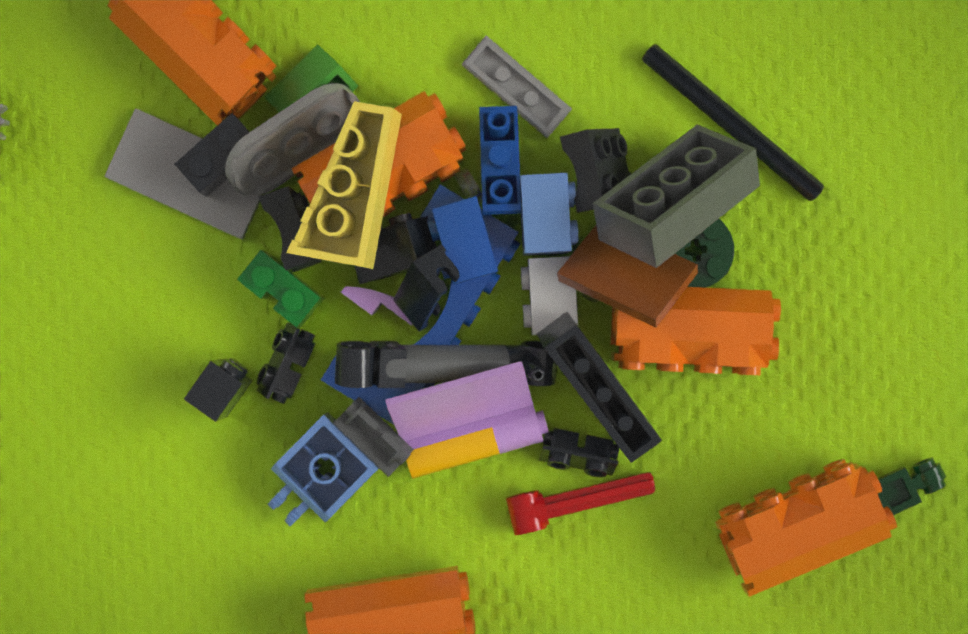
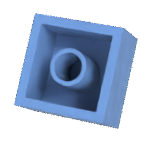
(546, 214)

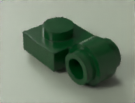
(900, 489)

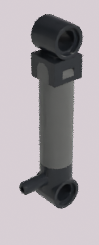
(393, 364)

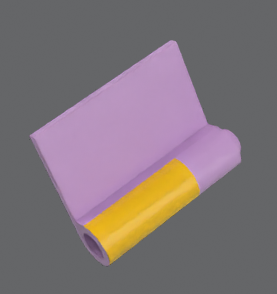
(467, 419)

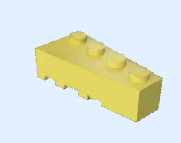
(352, 190)

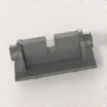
(373, 437)

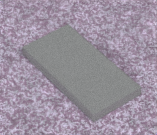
(147, 166)

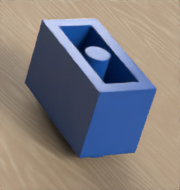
(464, 238)

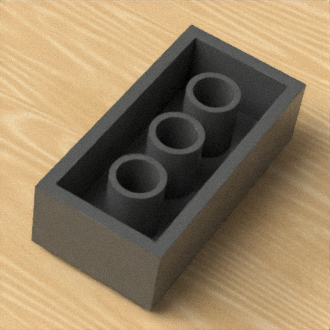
(676, 195)

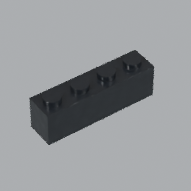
(598, 387)

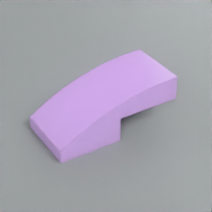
(371, 300)

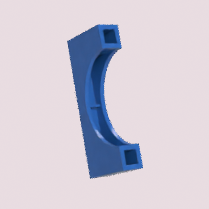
(458, 309)

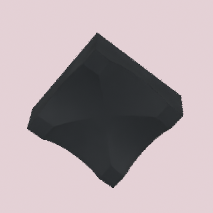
(597, 161)
(287, 209)

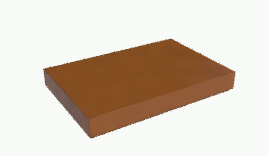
(625, 280)

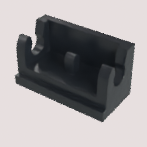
(423, 288)

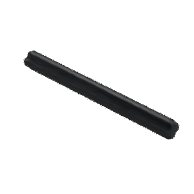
(732, 122)

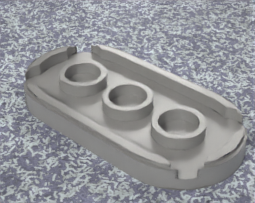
(306, 127)

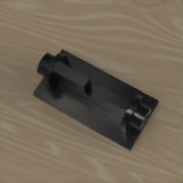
(277, 375)
(593, 458)

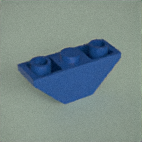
(500, 160)

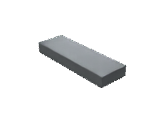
(516, 86)

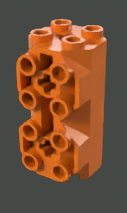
(198, 52)
(421, 154)
(704, 330)
(805, 526)
(394, 605)

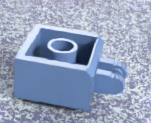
(300, 471)

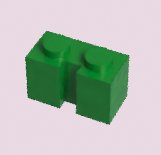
(294, 296)

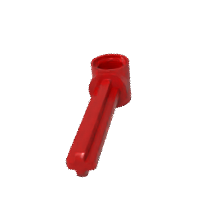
(531, 510)

